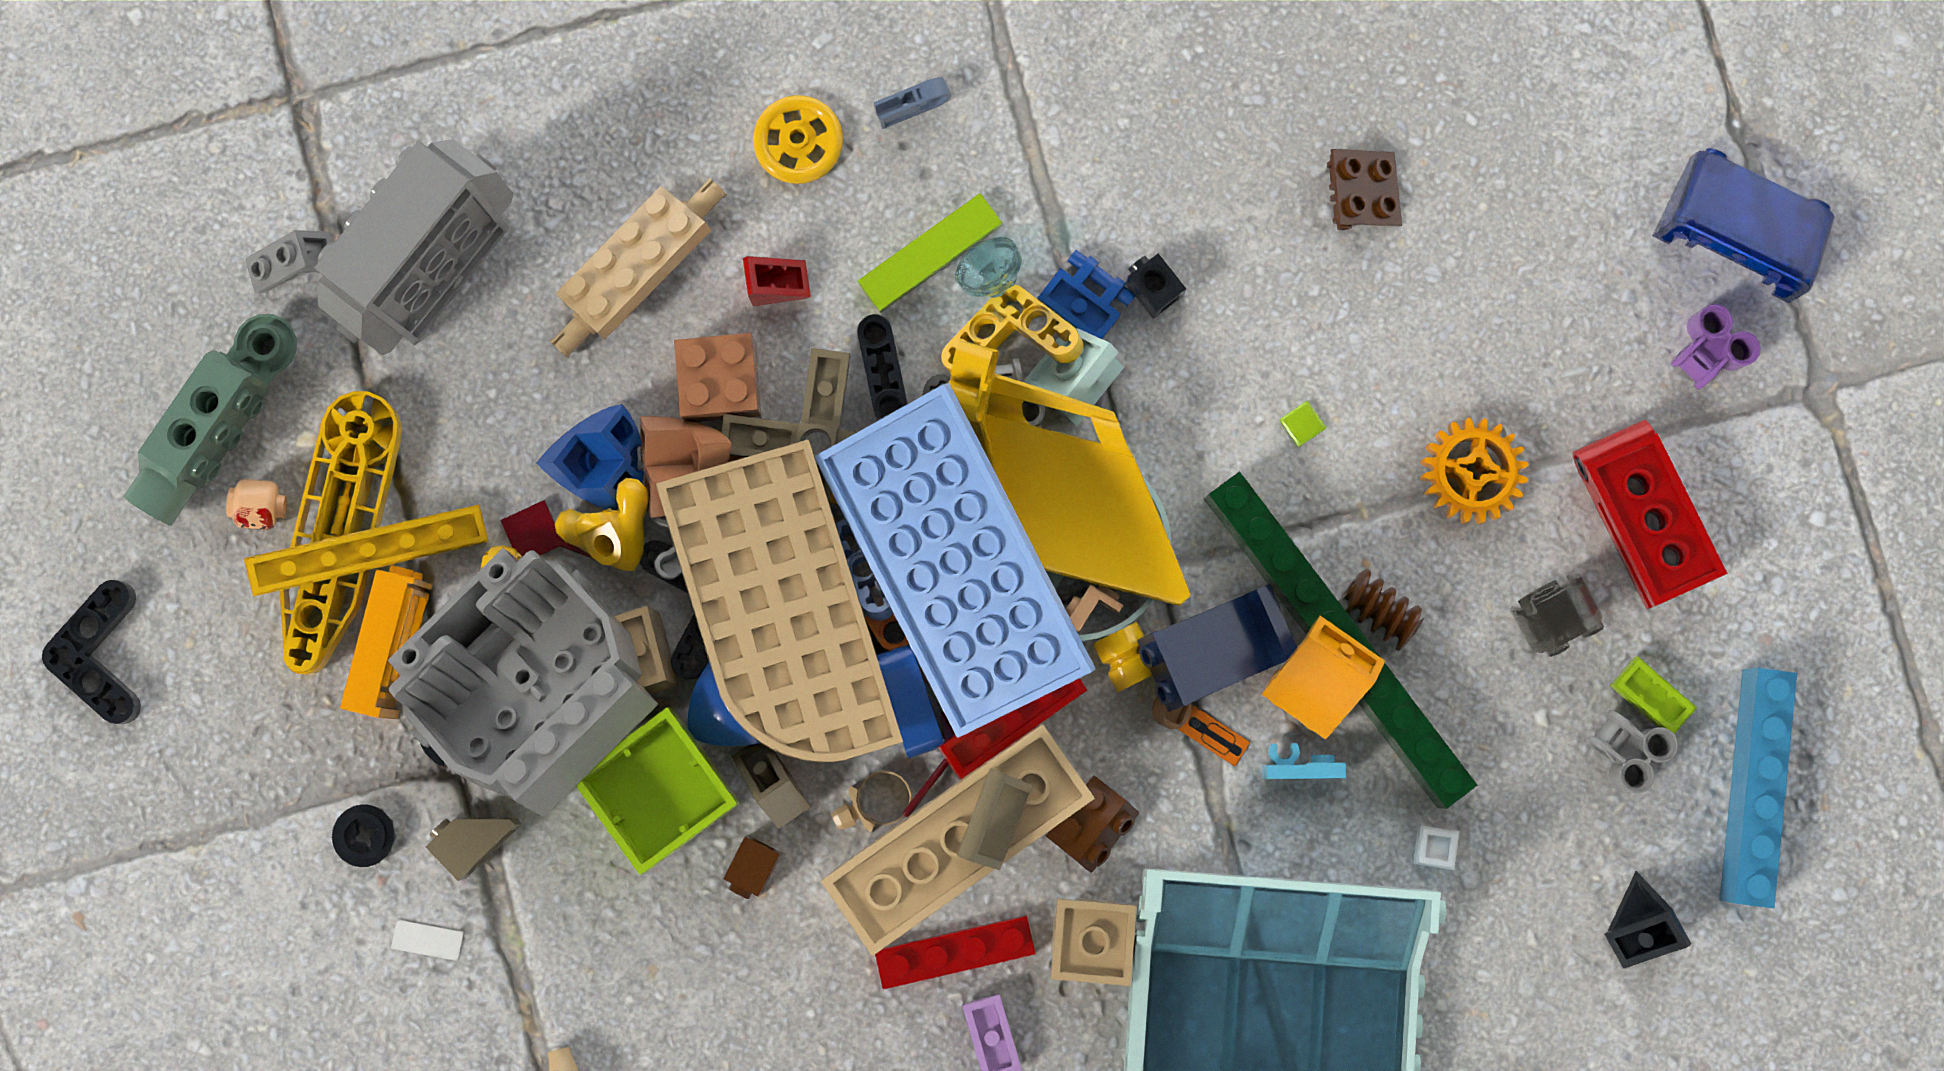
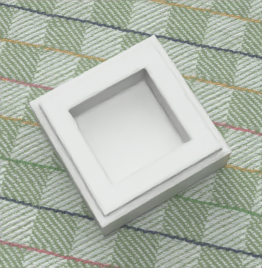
(1436, 847)

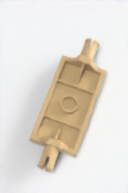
(633, 263)

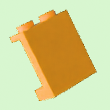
(1324, 678)

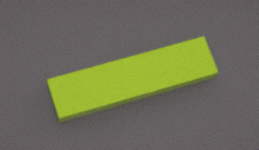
(930, 253)

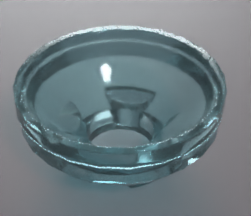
(989, 268)

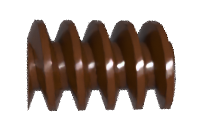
(1382, 608)

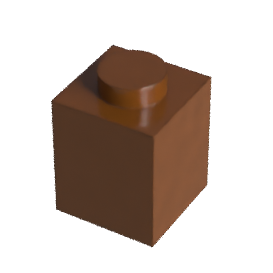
(751, 867)

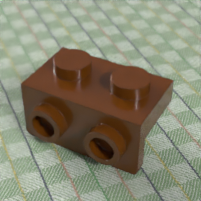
(1095, 827)

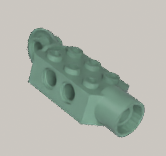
(209, 417)

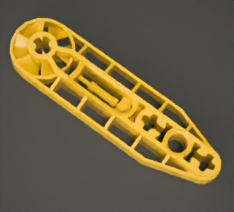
(360, 452)

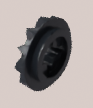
(347, 829)

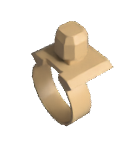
(847, 815)

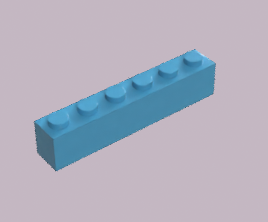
(1758, 787)

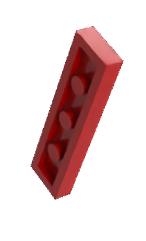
(985, 742)
(955, 952)

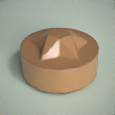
(1173, 719)

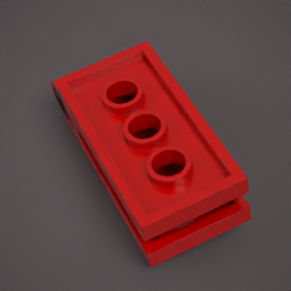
(1641, 456)

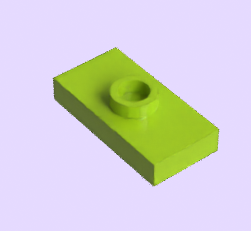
(1653, 695)

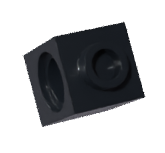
(1155, 301)

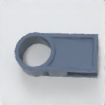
(912, 101)

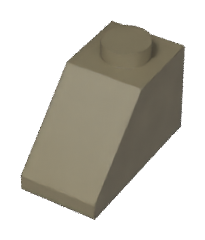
(770, 783)
(468, 842)

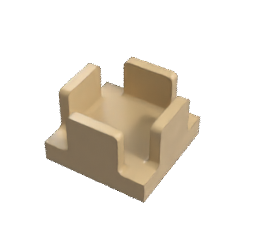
(1093, 941)

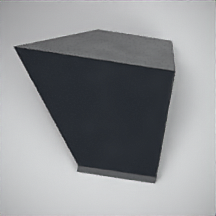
(1644, 926)

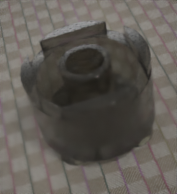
(1557, 615)

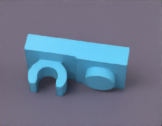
(1320, 767)

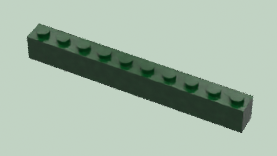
(1308, 598)

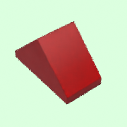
(775, 280)

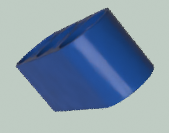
(910, 701)

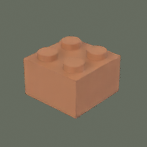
(717, 377)

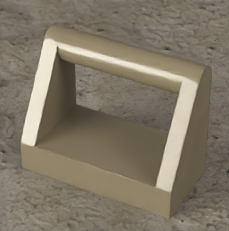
(994, 819)

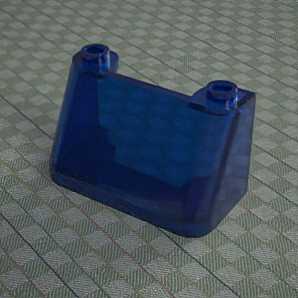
(1748, 222)

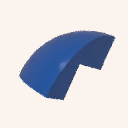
(596, 456)
(710, 719)

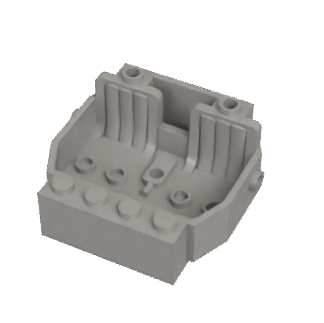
(412, 244)
(468, 672)

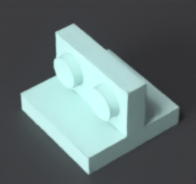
(1081, 379)

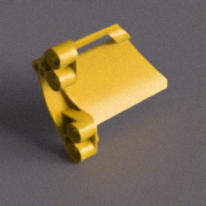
(1073, 495)

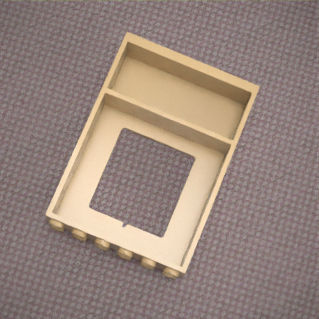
(916, 862)

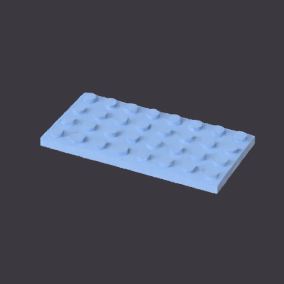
(954, 561)

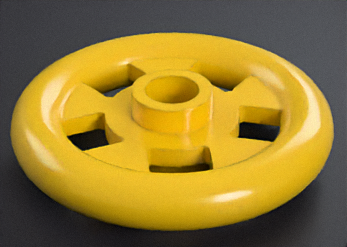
(773, 119)

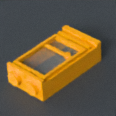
(390, 620)

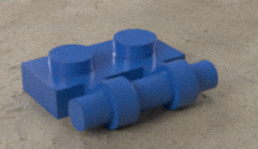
(1080, 305)

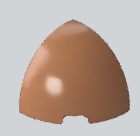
(676, 449)

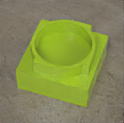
(657, 791)

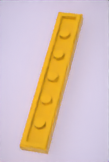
(365, 550)

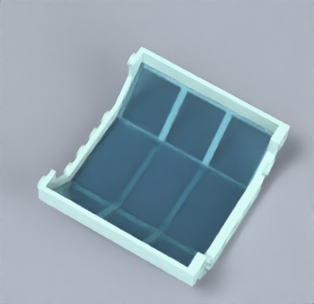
(1276, 974)

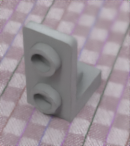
(286, 258)

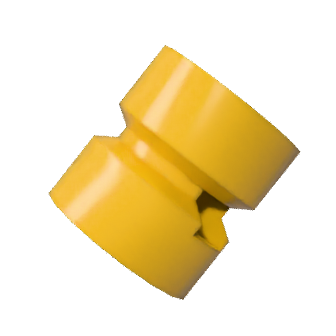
(1123, 656)

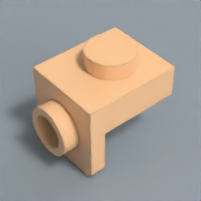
(1080, 609)

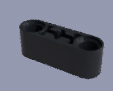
(871, 365)

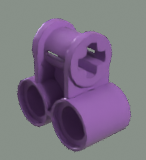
(1712, 351)

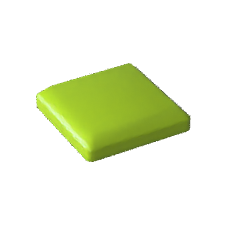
(1302, 424)

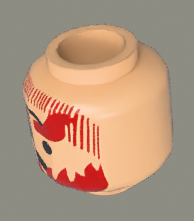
(255, 504)

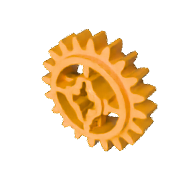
(1457, 469)

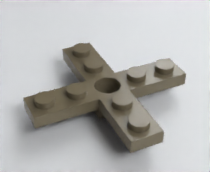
(820, 412)

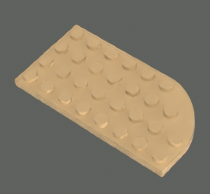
(779, 606)

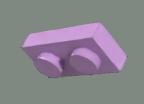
(991, 1034)

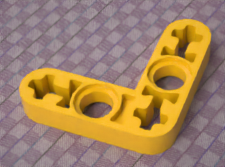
(1009, 319)

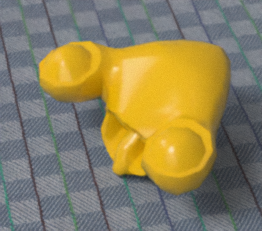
(610, 535)

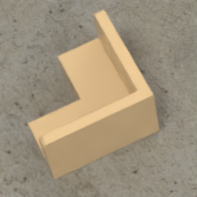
(651, 648)

